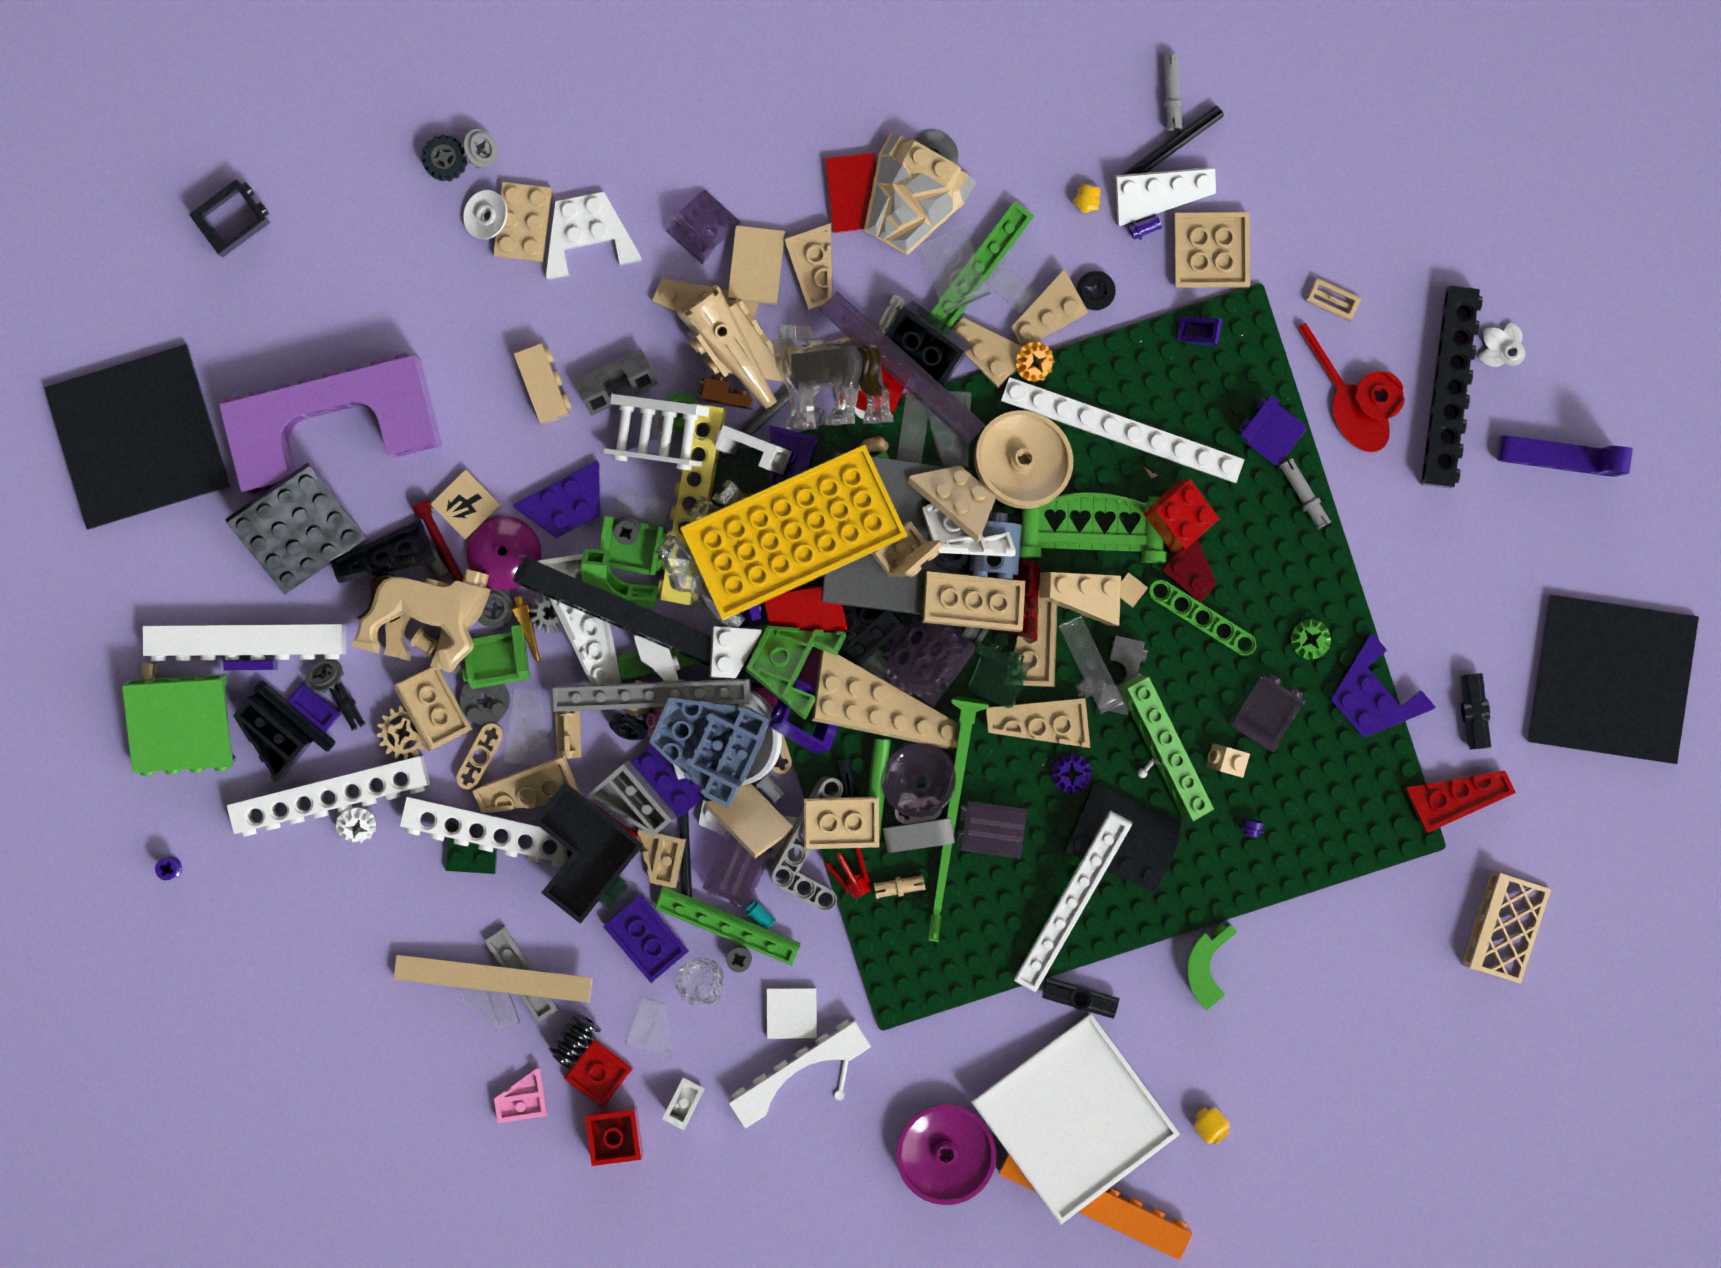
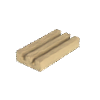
(1318, 282)

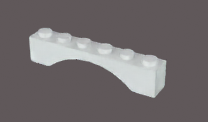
(664, 665)
(843, 1044)

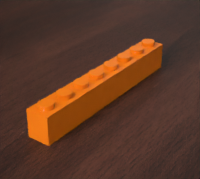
(1124, 1216)

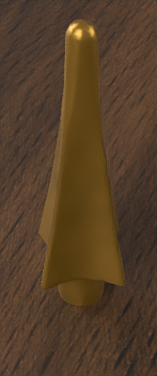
(523, 617)

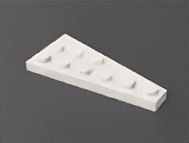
(588, 635)

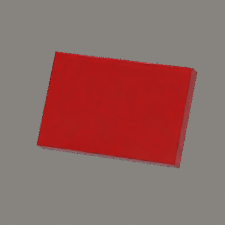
(850, 190)
(803, 610)

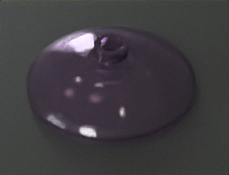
(911, 766)

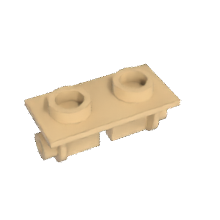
(568, 734)

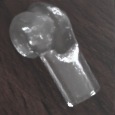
(656, 427)

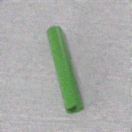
(879, 758)

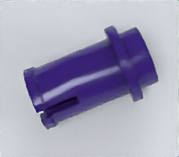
(1144, 227)

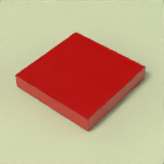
(598, 1073)

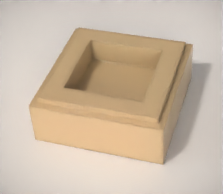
(1131, 589)

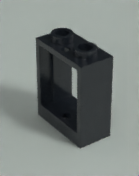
(200, 213)

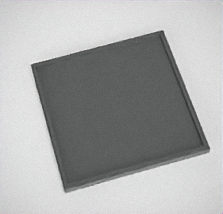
(864, 580)

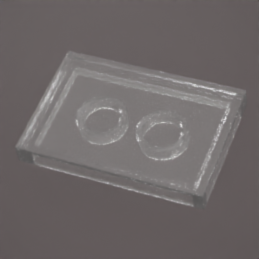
(954, 269)

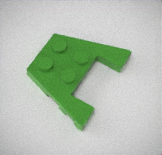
(781, 658)

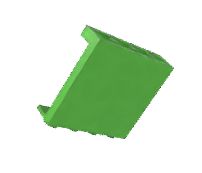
(178, 724)

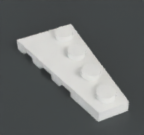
(1156, 192)

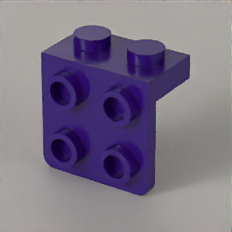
(1271, 430)

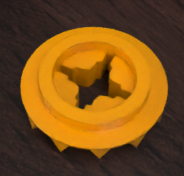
(1025, 359)

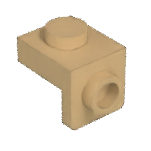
(1227, 760)

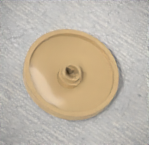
(1023, 459)

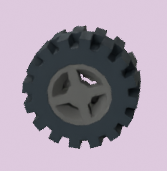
(441, 149)

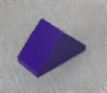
(1199, 331)

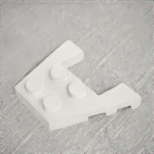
(583, 223)
(959, 542)

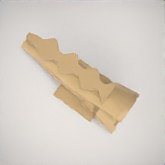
(737, 347)

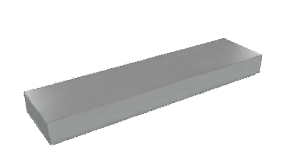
(510, 956)

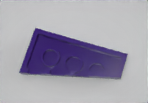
(802, 454)

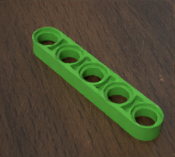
(1214, 618)

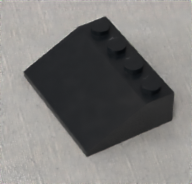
(1146, 847)

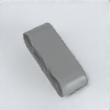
(918, 835)

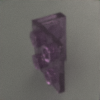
(702, 225)

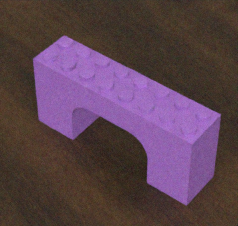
(263, 423)

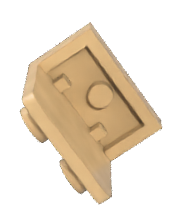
(908, 554)

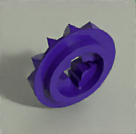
(1063, 782)

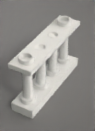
(669, 411)

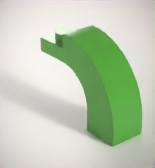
(597, 572)
(1198, 965)

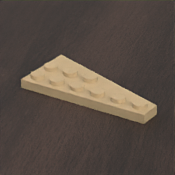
(866, 703)

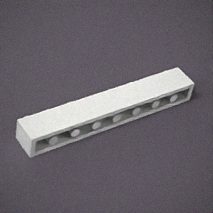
(244, 640)

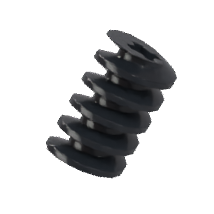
(574, 1041)

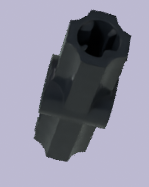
(1475, 711)
(1096, 1001)

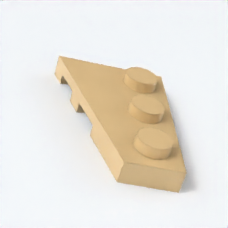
(813, 264)
(1050, 311)
(990, 352)

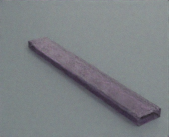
(904, 368)

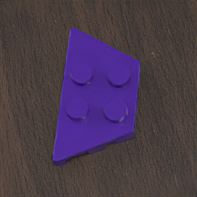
(566, 502)

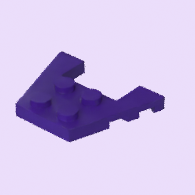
(1367, 701)

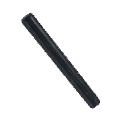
(1176, 141)

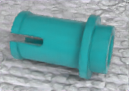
(759, 914)

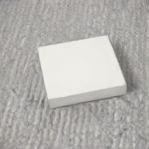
(791, 1013)

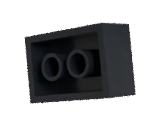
(928, 342)

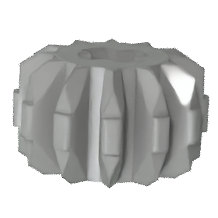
(541, 615)

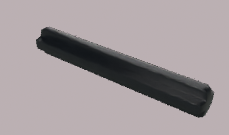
(294, 716)

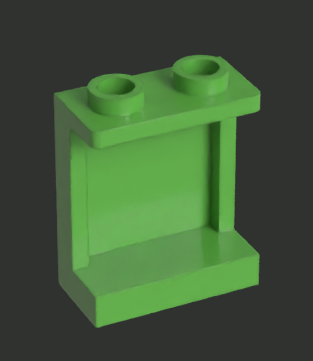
(639, 555)
(497, 660)

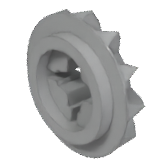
(487, 148)

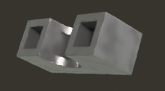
(598, 386)
(1129, 655)

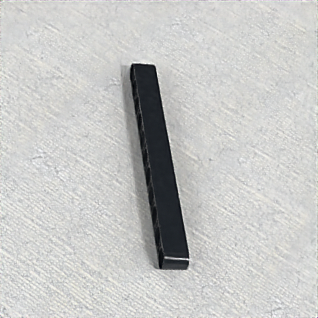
(619, 612)

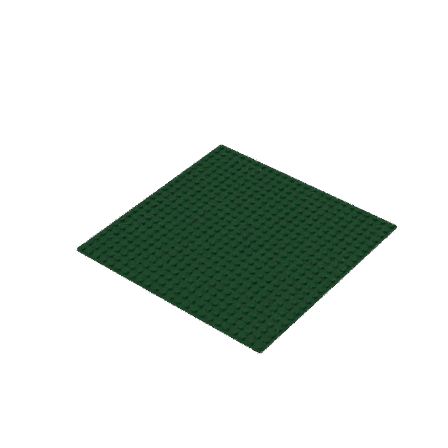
(1324, 796)

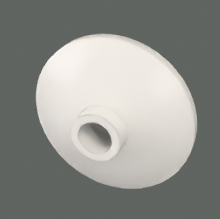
(477, 213)

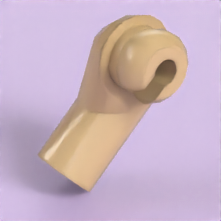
(875, 444)

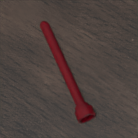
(424, 512)

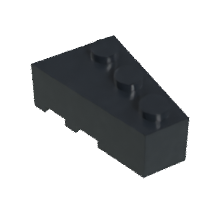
(272, 735)

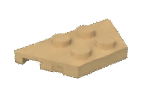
(957, 496)

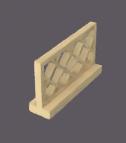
(1486, 920)

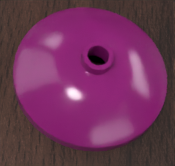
(497, 533)

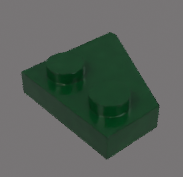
(469, 858)

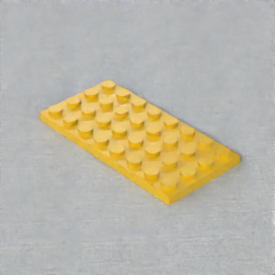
(793, 532)

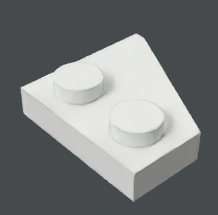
(730, 650)

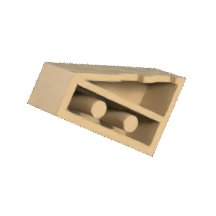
(1084, 593)

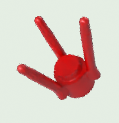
(856, 884)

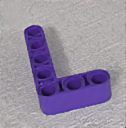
(1605, 461)

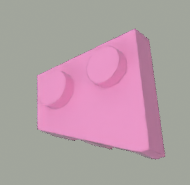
(522, 1099)

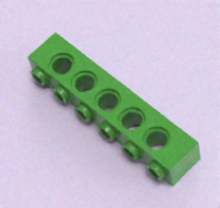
(1166, 747)

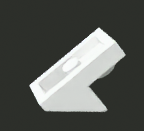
(683, 1103)

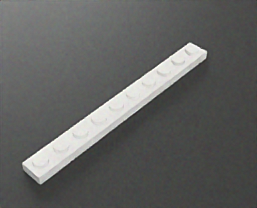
(1122, 430)

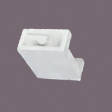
(773, 459)

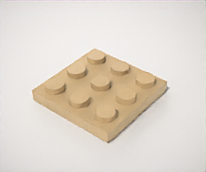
(1212, 250)

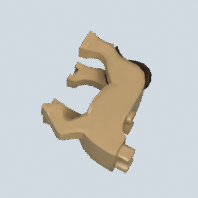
(435, 603)

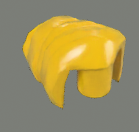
(1087, 198)

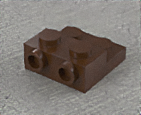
(718, 391)

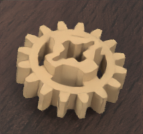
(400, 744)

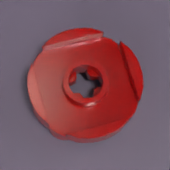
(1365, 398)

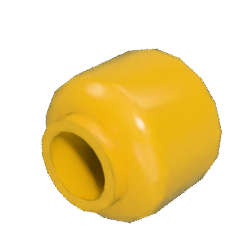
(1211, 1125)

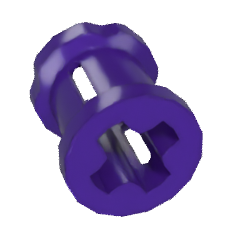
(161, 871)

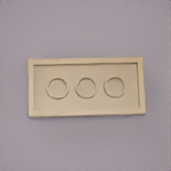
(973, 601)

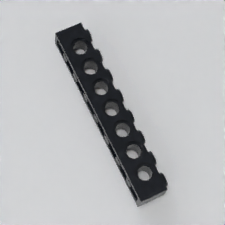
(1471, 301)

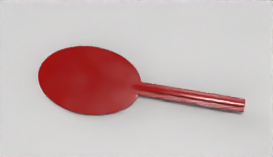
(1357, 429)

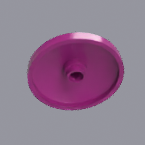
(946, 1154)

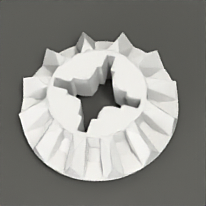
(349, 818)

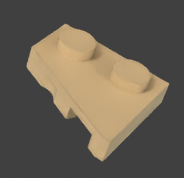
(663, 857)

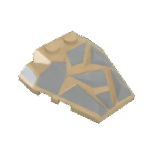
(913, 193)

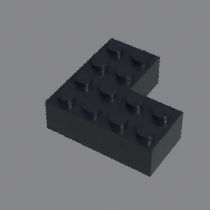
(597, 846)

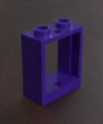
(823, 734)

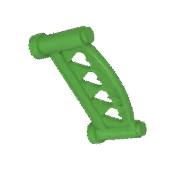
(1038, 533)

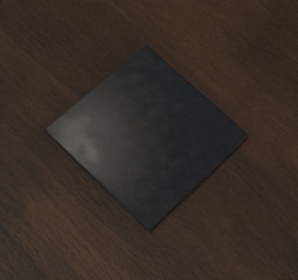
(137, 437)
(1613, 679)

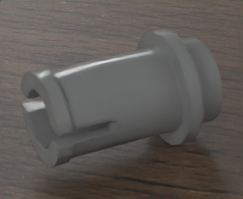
(437, 567)

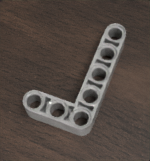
(793, 866)

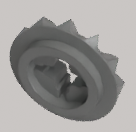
(502, 617)
(319, 670)

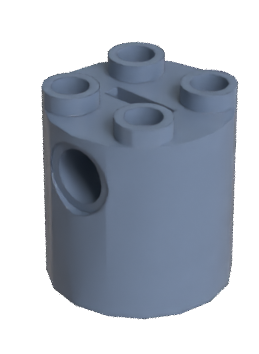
(1009, 565)

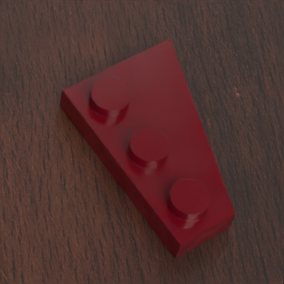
(1028, 572)

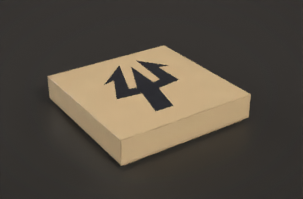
(465, 504)

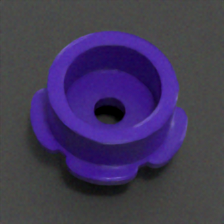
(1252, 827)

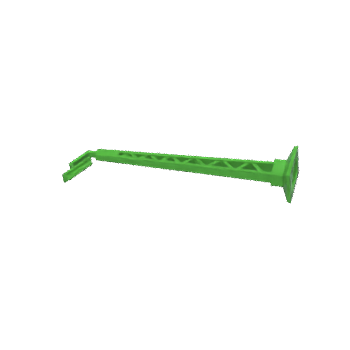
(968, 707)

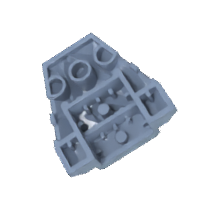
(710, 743)

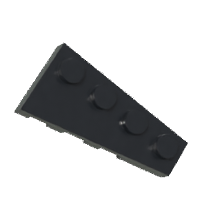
(386, 554)

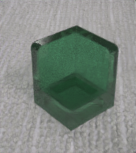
(614, 892)

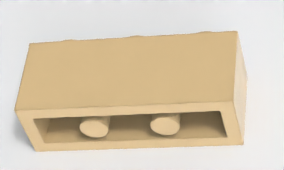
(543, 383)

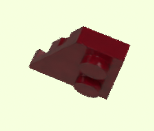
(1191, 571)

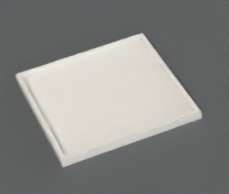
(1075, 1118)

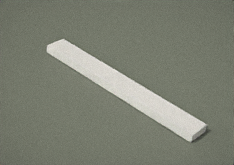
(1073, 901)

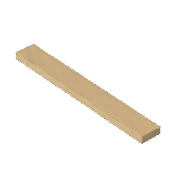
(493, 978)

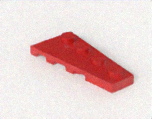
(1450, 800)

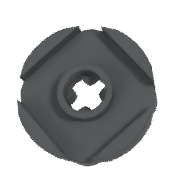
(476, 712)

